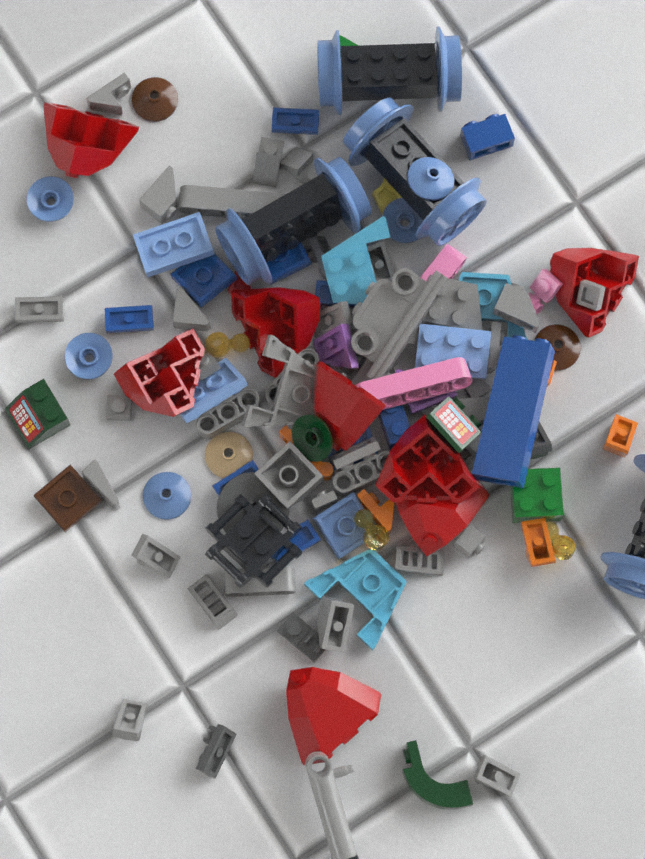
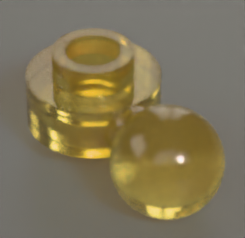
(238, 343)
(364, 519)
(562, 545)

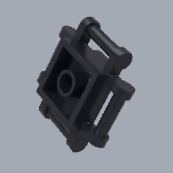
(253, 541)

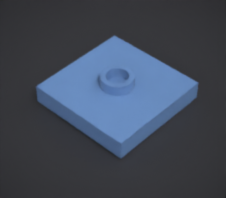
(339, 526)

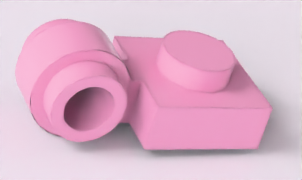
(545, 288)

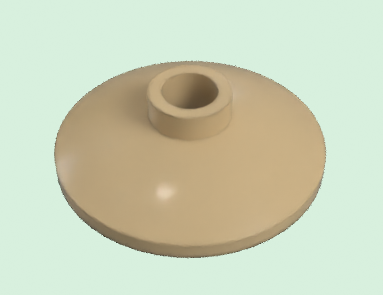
(218, 462)

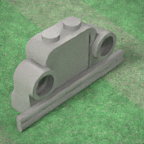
(392, 316)

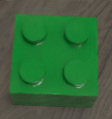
(539, 497)

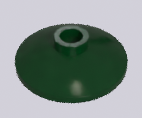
(312, 437)

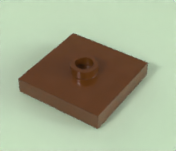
(67, 498)

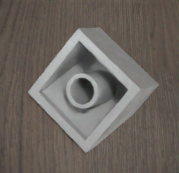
(289, 476)

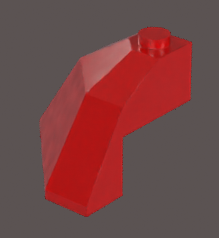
(84, 141)
(596, 265)
(279, 312)
(165, 377)
(343, 406)
(425, 468)
(439, 522)
(327, 709)

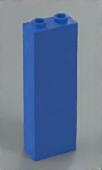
(513, 411)

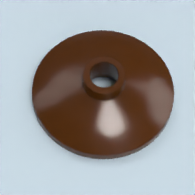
(158, 108)
(570, 349)

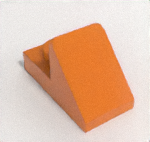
(620, 436)
(381, 515)
(537, 542)

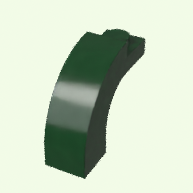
(435, 794)

